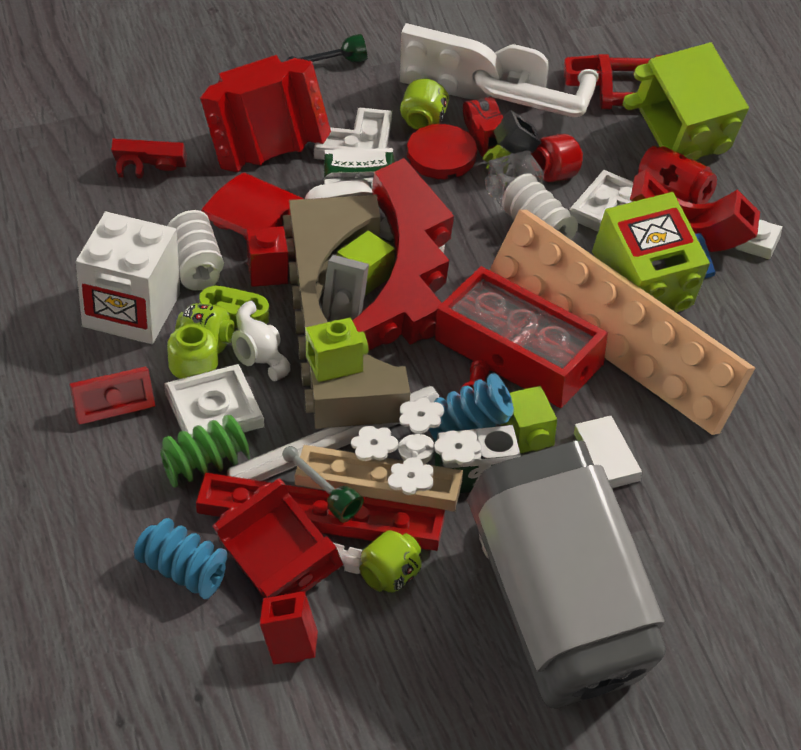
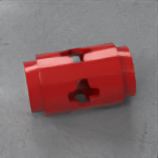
(695, 180)

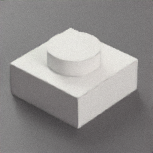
(765, 242)

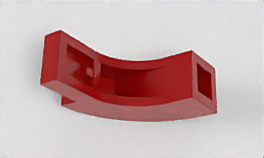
(722, 222)

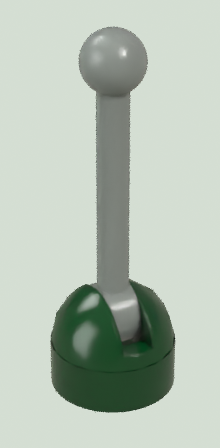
(342, 501)

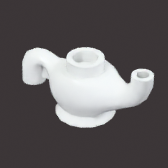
(258, 343)

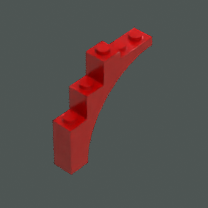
(419, 228)

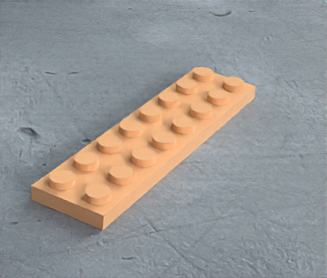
(643, 334)

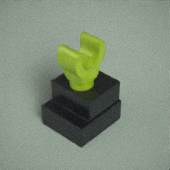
(513, 136)

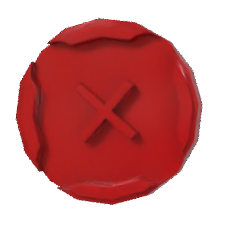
(441, 151)

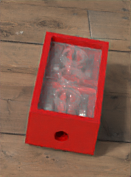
(521, 335)

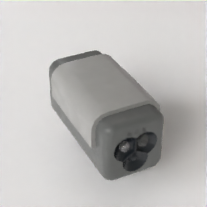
(568, 573)

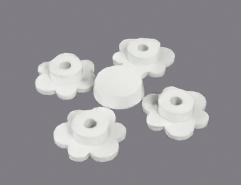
(416, 448)

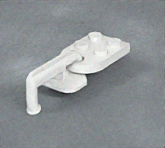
(477, 72)

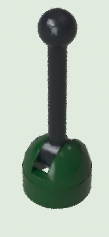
(352, 49)

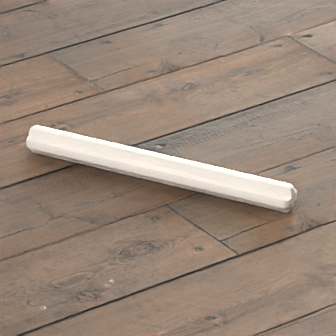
(332, 438)

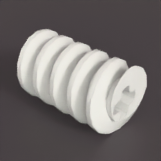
(531, 195)
(197, 250)

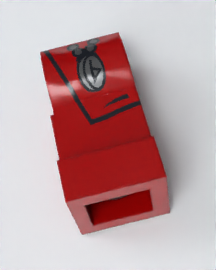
(481, 119)

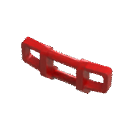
(604, 67)

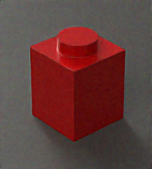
(267, 256)
(289, 628)

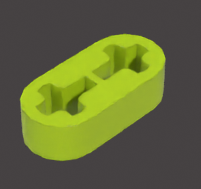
(233, 299)

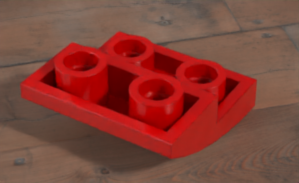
(248, 204)

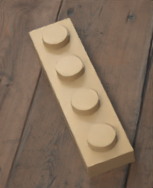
(371, 478)

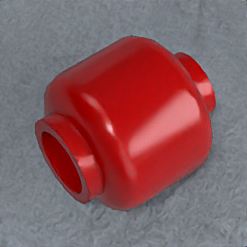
(558, 157)

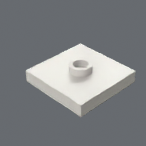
(213, 396)

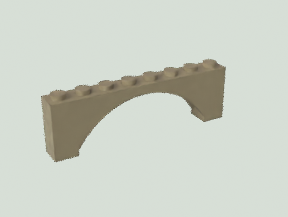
(317, 233)

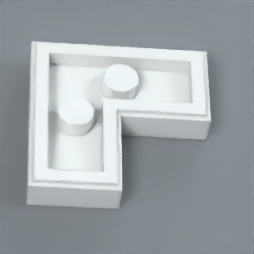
(369, 132)
(605, 192)
(609, 450)

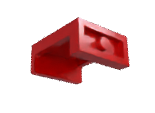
(276, 542)

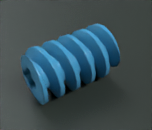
(475, 408)
(182, 557)

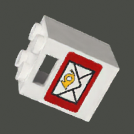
(128, 277)

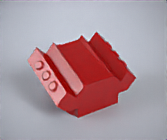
(264, 111)

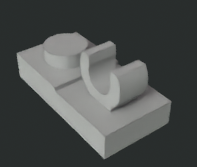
(344, 288)

